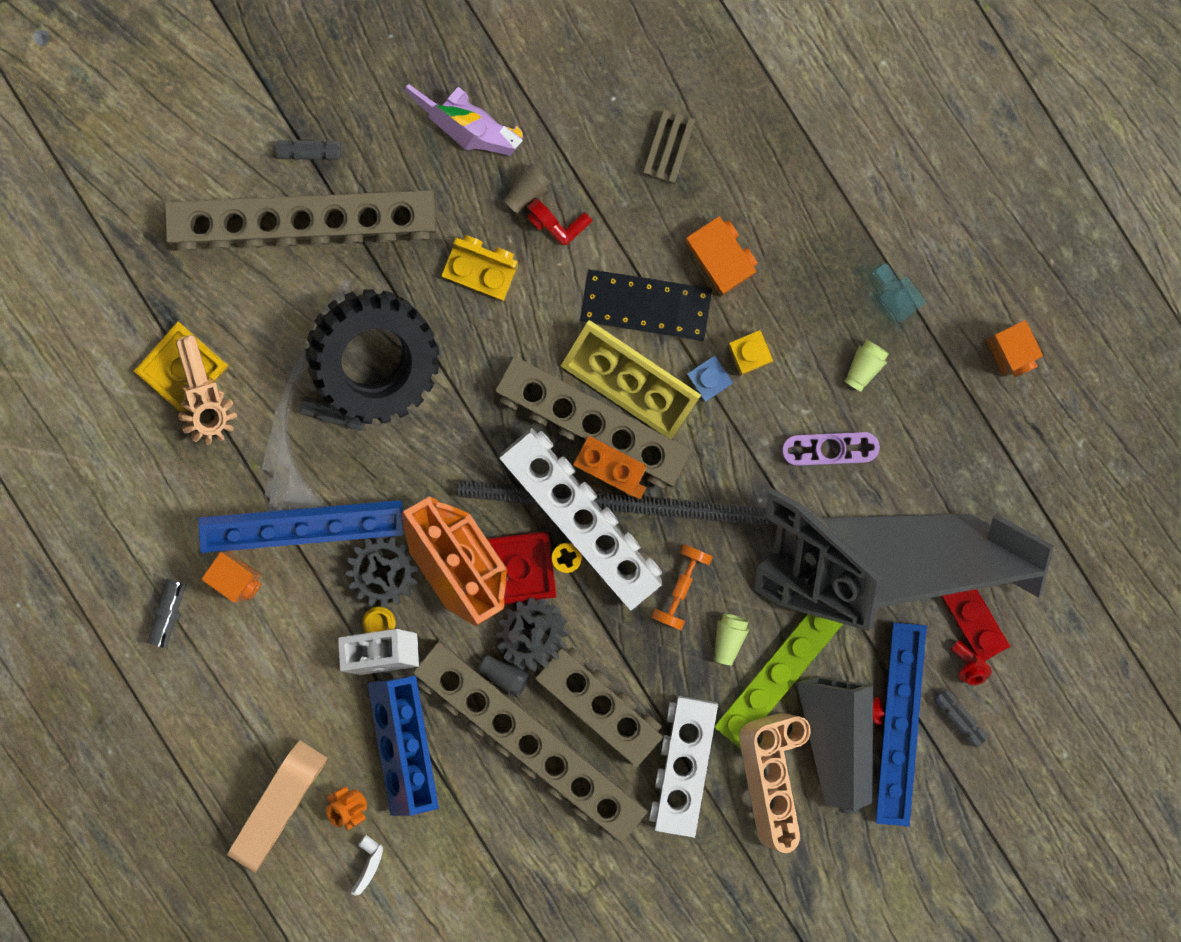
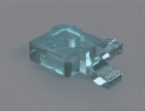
(900, 296)

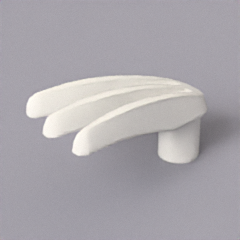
(375, 851)

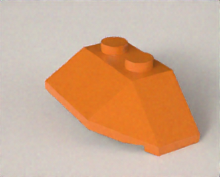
(455, 559)

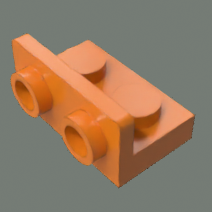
(611, 466)

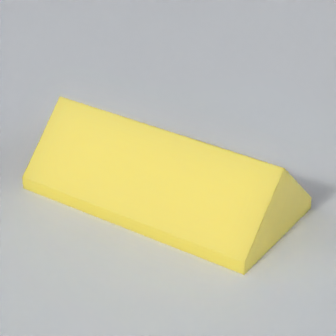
(630, 380)

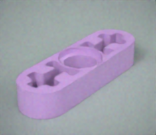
(856, 456)

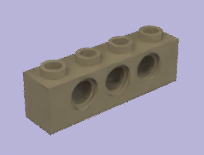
(633, 746)

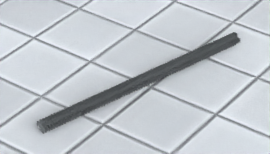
(625, 502)

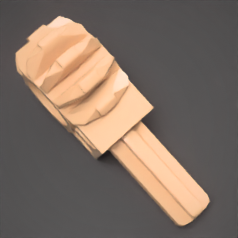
(201, 394)

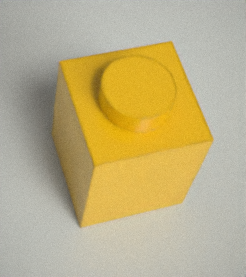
(750, 353)

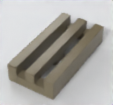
(677, 120)

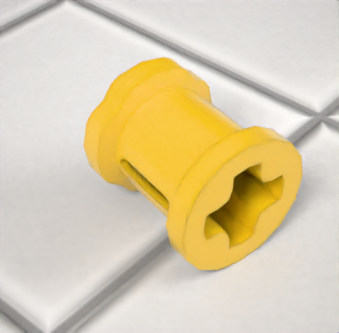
(563, 567)

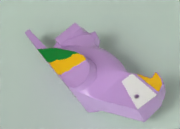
(469, 124)

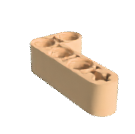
(277, 806)
(777, 826)

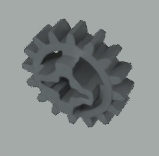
(369, 577)
(523, 628)

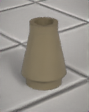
(528, 186)

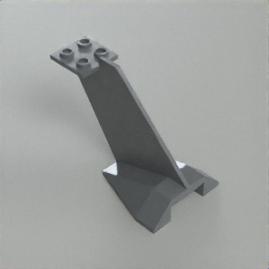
(865, 563)

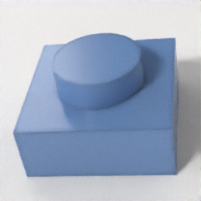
(710, 378)

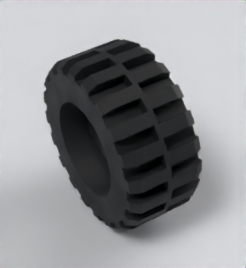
(391, 394)

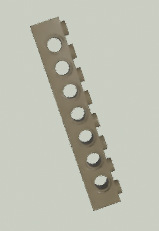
(183, 215)
(628, 811)

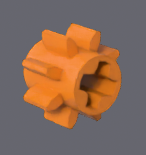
(346, 808)

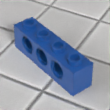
(403, 746)

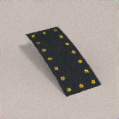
(646, 304)

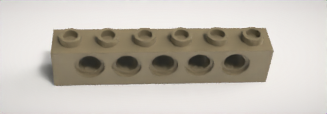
(521, 374)

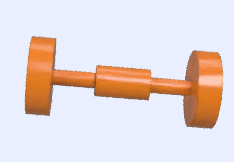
(682, 587)

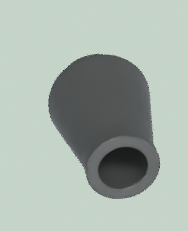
(505, 675)

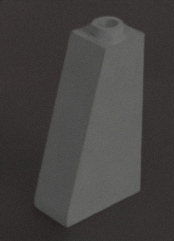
(841, 739)

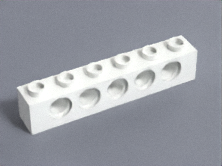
(629, 588)

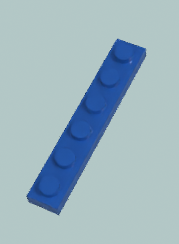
(300, 526)
(900, 724)

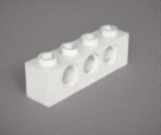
(684, 819)

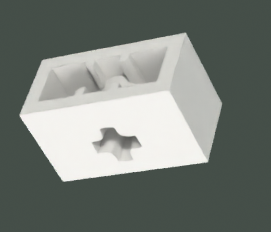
(378, 652)

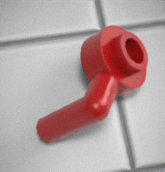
(542, 217)

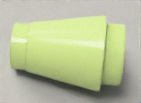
(866, 364)
(729, 638)

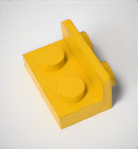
(480, 268)

